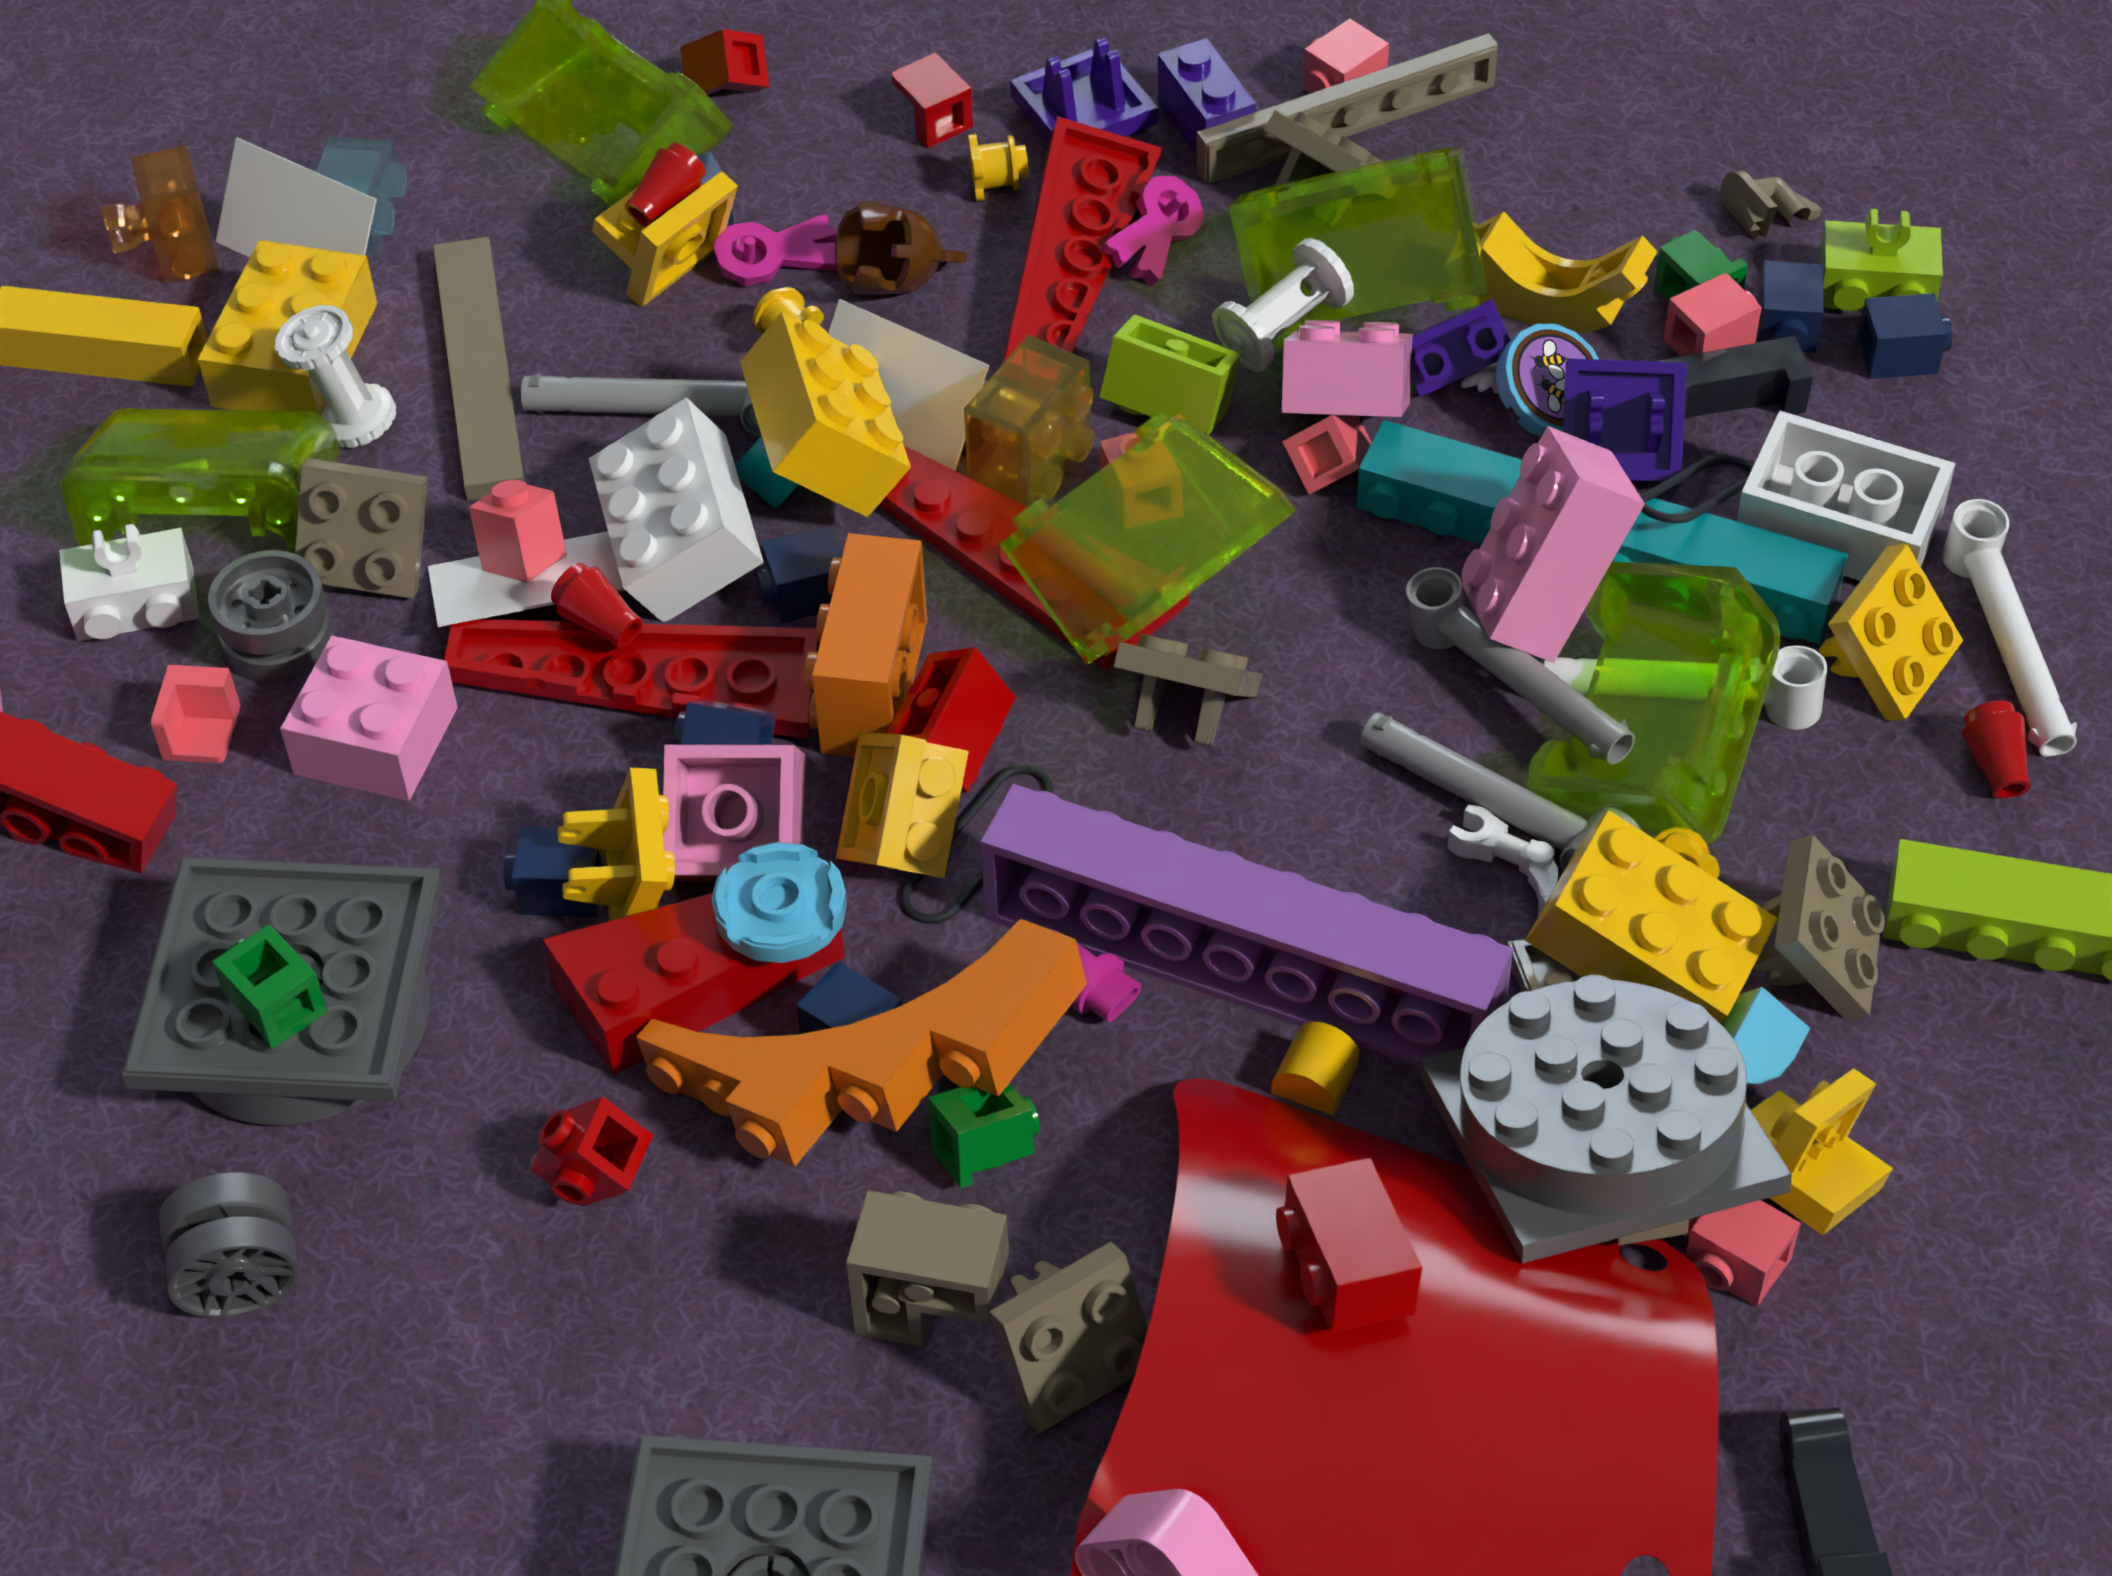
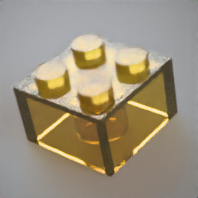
(1030, 422)

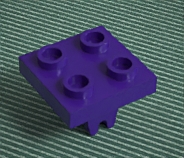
(1087, 90)
(1630, 411)

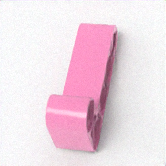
(1161, 1536)

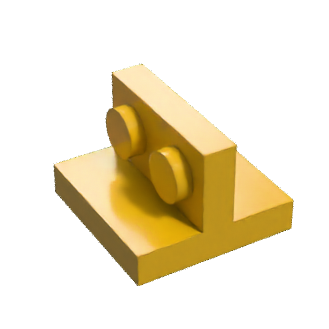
(672, 242)
(902, 803)
(1826, 1166)

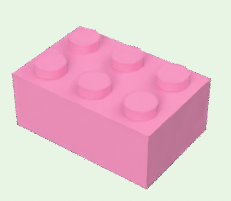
(1550, 543)

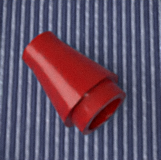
(667, 181)
(593, 603)
(1999, 747)

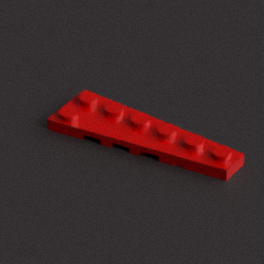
(1081, 203)
(968, 526)
(651, 675)

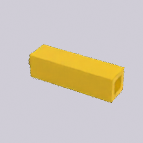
(100, 336)

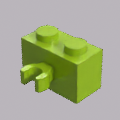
(1878, 261)
(1169, 371)

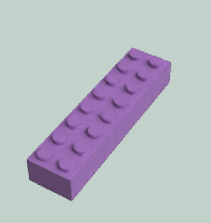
(1240, 928)

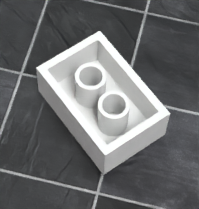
(1844, 491)
(675, 510)

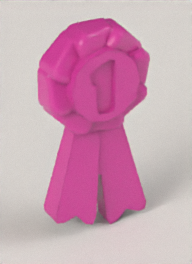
(1168, 214)
(755, 253)

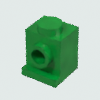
(1692, 261)
(270, 985)
(980, 1130)

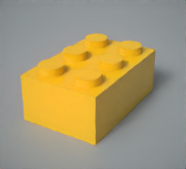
(278, 282)
(824, 414)
(1651, 919)

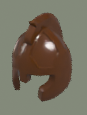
(888, 250)

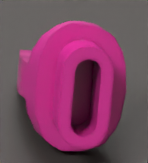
(1107, 987)

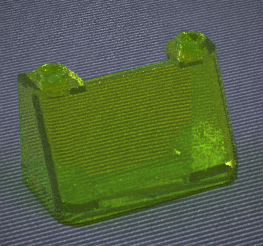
(593, 99)
(1394, 223)
(194, 467)
(1142, 533)
(1689, 675)

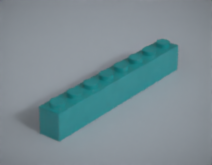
(1458, 485)

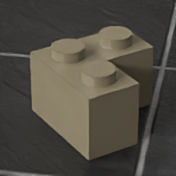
(922, 1262)

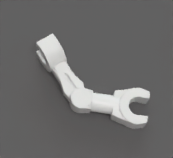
(1492, 840)

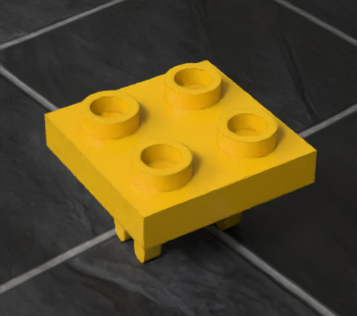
(1893, 633)
(632, 847)

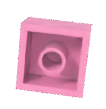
(1347, 370)
(369, 717)
(730, 802)

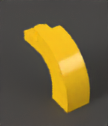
(1556, 290)

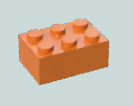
(867, 640)

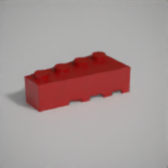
(80, 797)
(665, 969)

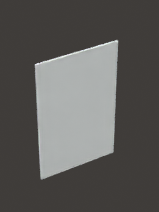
(289, 205)
(922, 378)
(468, 593)

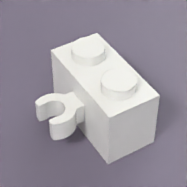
(128, 583)

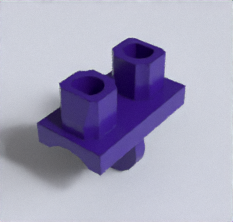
(1457, 347)

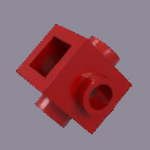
(590, 1152)

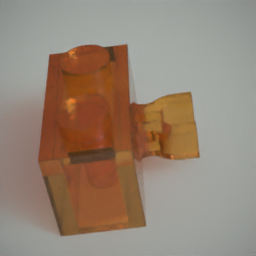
(168, 216)

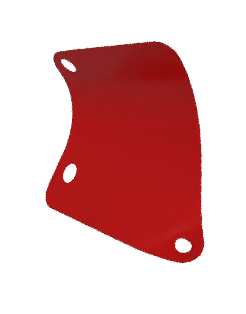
(1497, 1432)

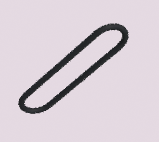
(1706, 506)
(959, 826)

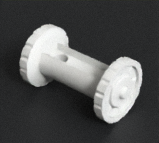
(1254, 327)
(318, 343)

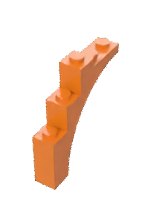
(882, 1067)

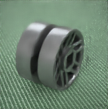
(270, 615)
(228, 1245)

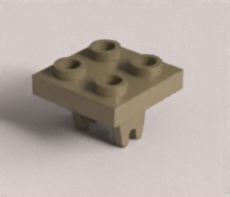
(1314, 146)
(362, 526)
(1167, 660)
(1824, 930)
(1071, 1334)

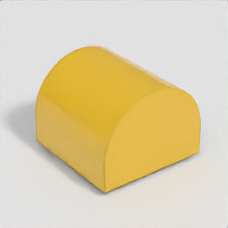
(1317, 1067)

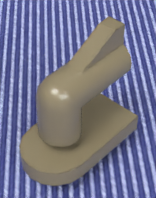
(1757, 200)

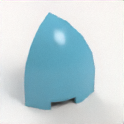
(1764, 1034)

